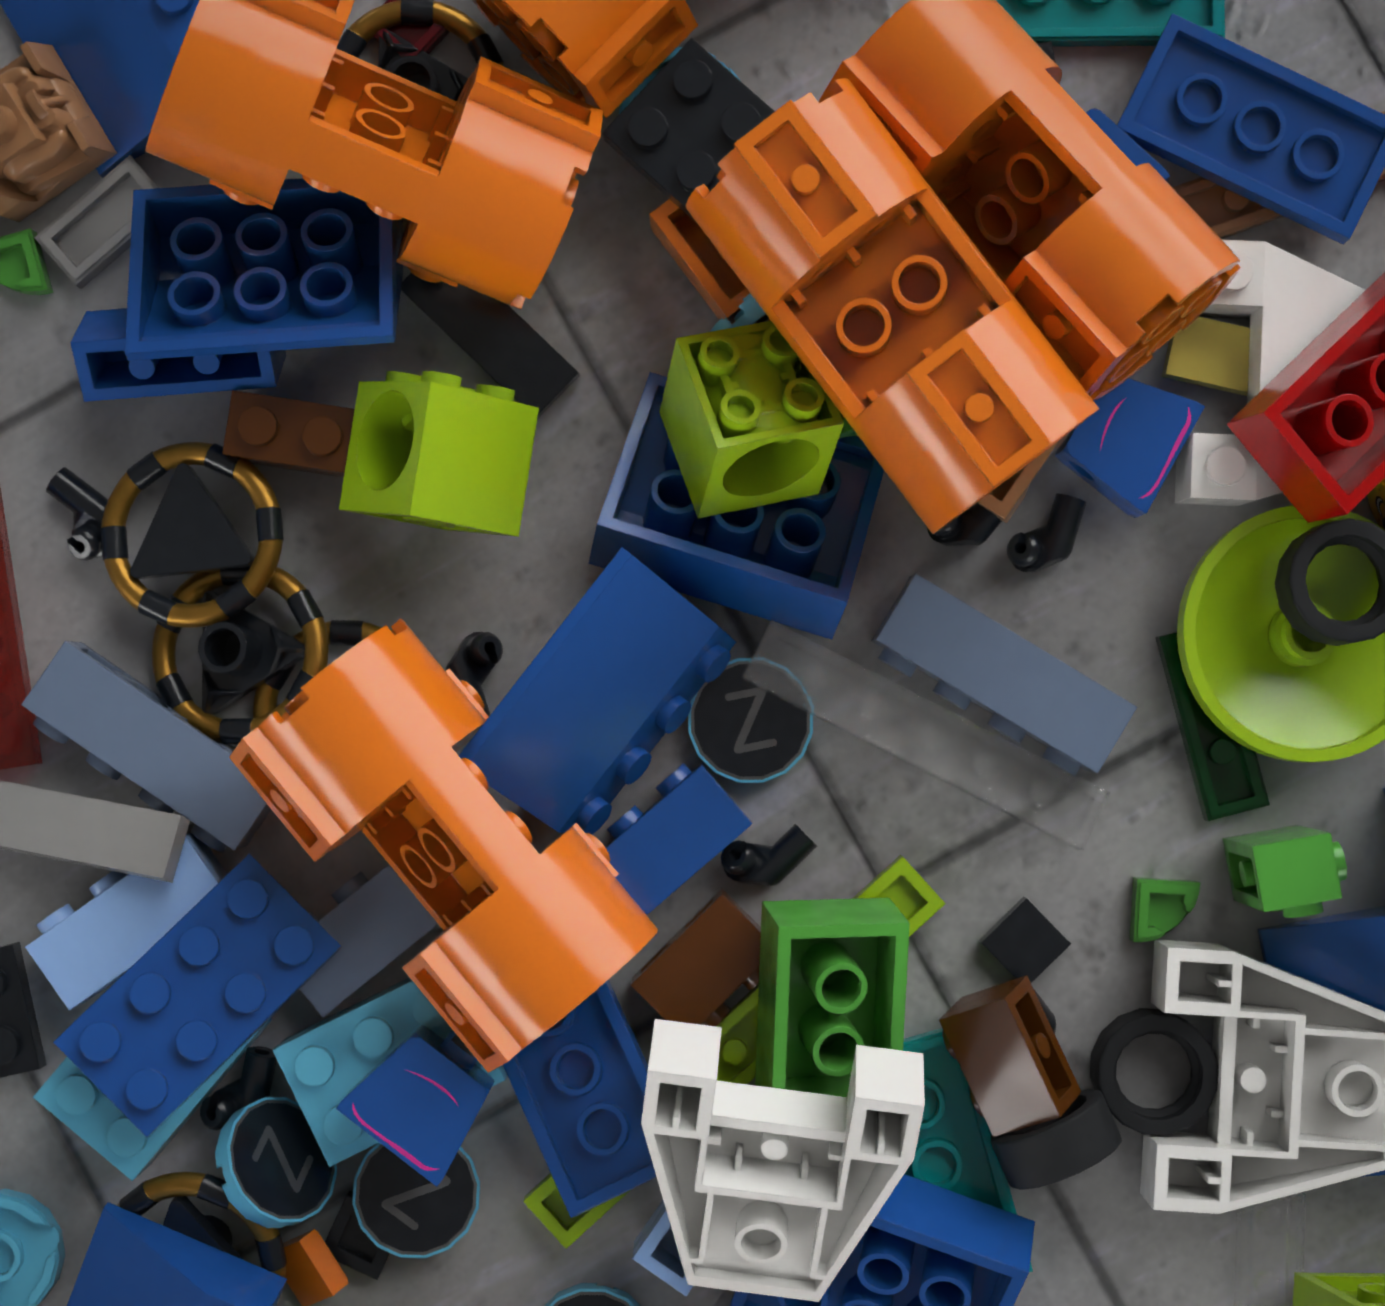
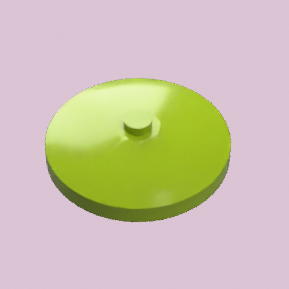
(1261, 674)

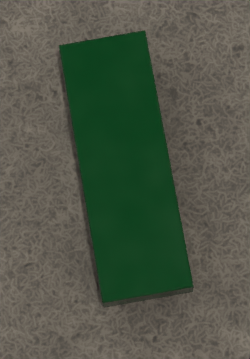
(1222, 770)

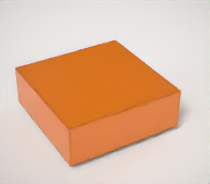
(312, 1269)

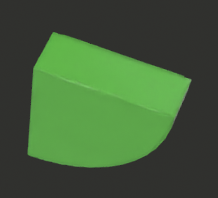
(23, 264)
(1160, 906)

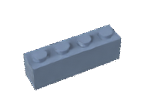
(1003, 675)
(149, 743)
(374, 927)

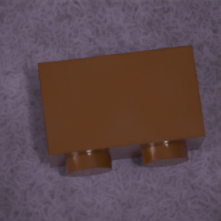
(288, 433)
(703, 964)
(1009, 1057)

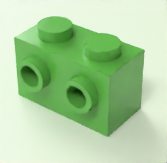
(1285, 870)

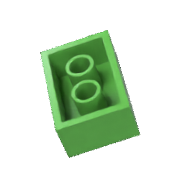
(827, 984)

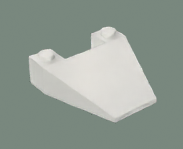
(1287, 310)
(1294, 1084)
(768, 1179)

